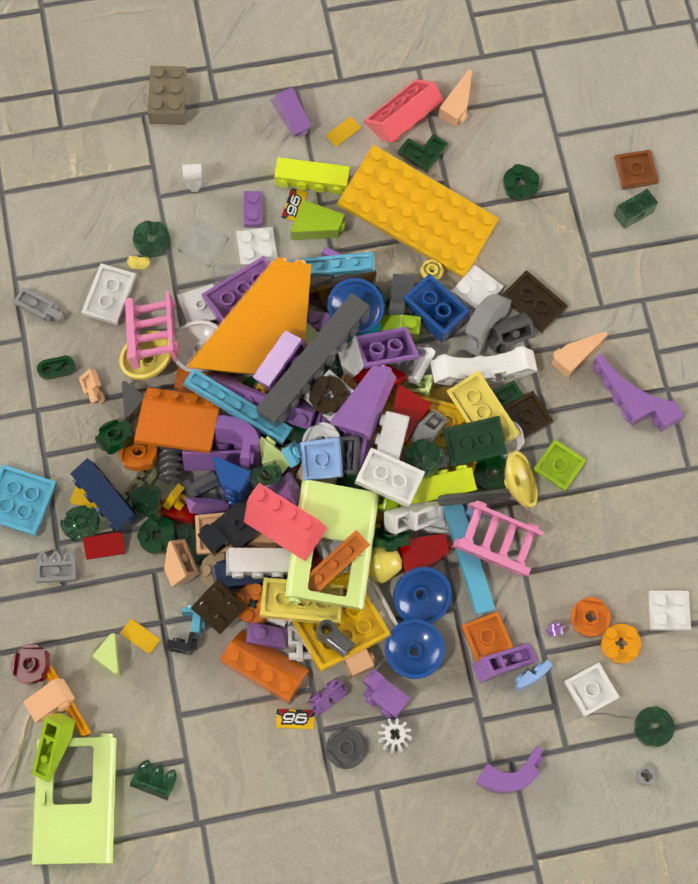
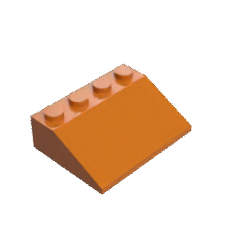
(177, 421)

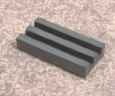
(357, 441)

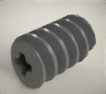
(169, 465)

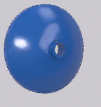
(363, 290)
(432, 601)
(419, 636)

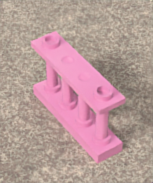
(133, 324)
(483, 551)

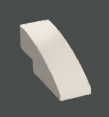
(414, 517)

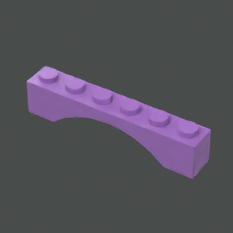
(302, 416)

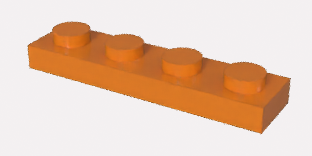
(337, 561)

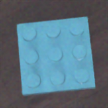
(23, 499)

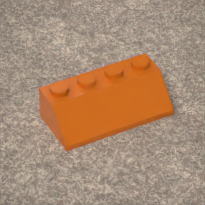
(264, 667)

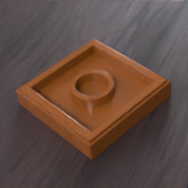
(636, 169)

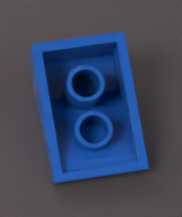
(437, 308)

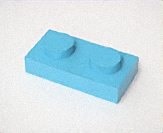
(292, 453)

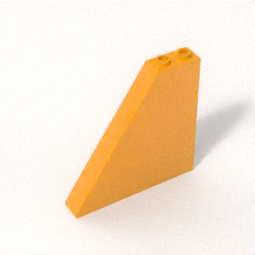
(253, 326)

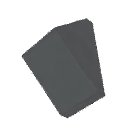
(131, 401)

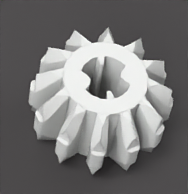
(386, 735)

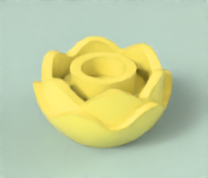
(138, 262)
(432, 265)

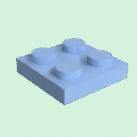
(321, 459)

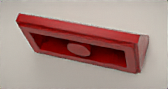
(179, 515)
(104, 545)

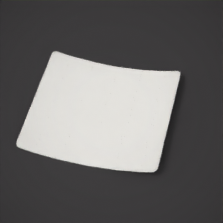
(351, 359)

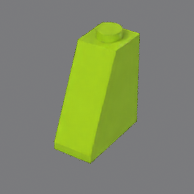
(317, 222)

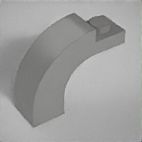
(483, 319)

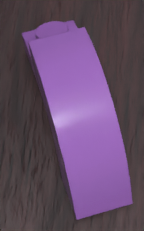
(240, 433)
(508, 783)

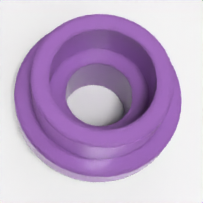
(555, 629)

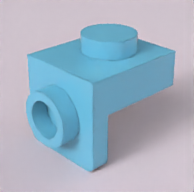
(198, 623)

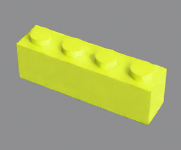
(311, 175)
(445, 483)

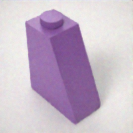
(291, 112)

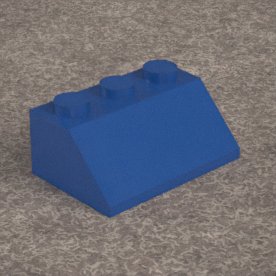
(233, 481)

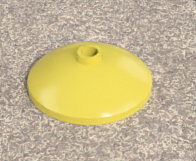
(150, 365)
(521, 479)

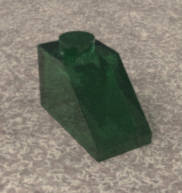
(148, 501)

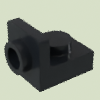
(179, 646)

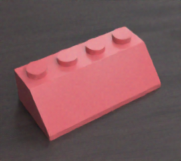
(404, 110)
(283, 522)

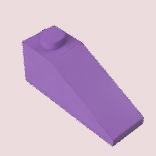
(504, 662)

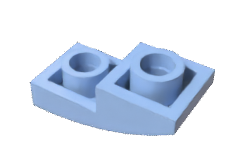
(524, 681)

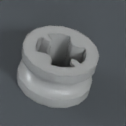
(641, 780)

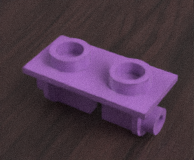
(333, 690)

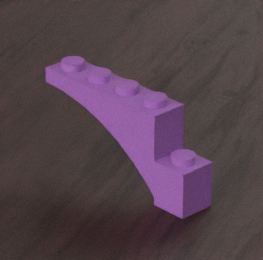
(635, 403)

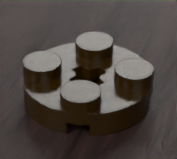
(323, 386)

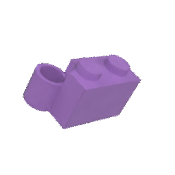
(384, 695)

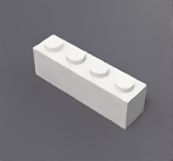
(393, 434)
(257, 562)

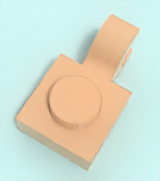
(90, 384)

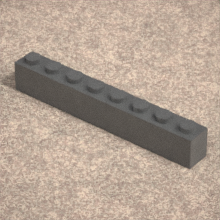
(313, 361)

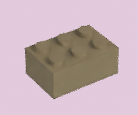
(167, 95)

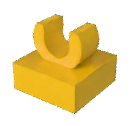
(175, 498)

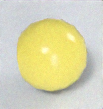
(383, 565)

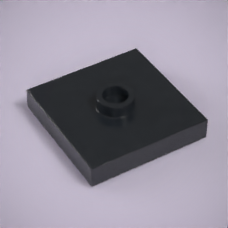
(233, 528)

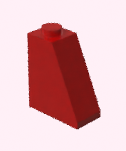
(410, 405)
(424, 551)

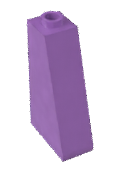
(365, 404)

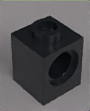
(213, 538)

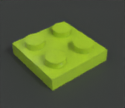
(559, 465)

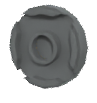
(345, 748)

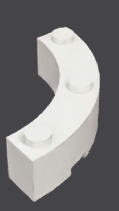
(494, 368)

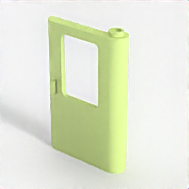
(342, 512)
(78, 830)

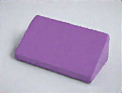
(206, 505)

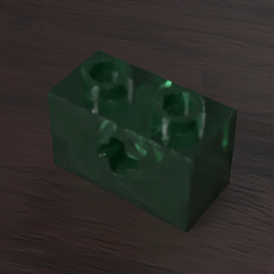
(635, 208)

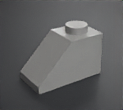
(430, 427)

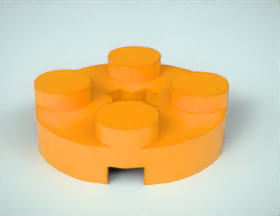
(613, 651)

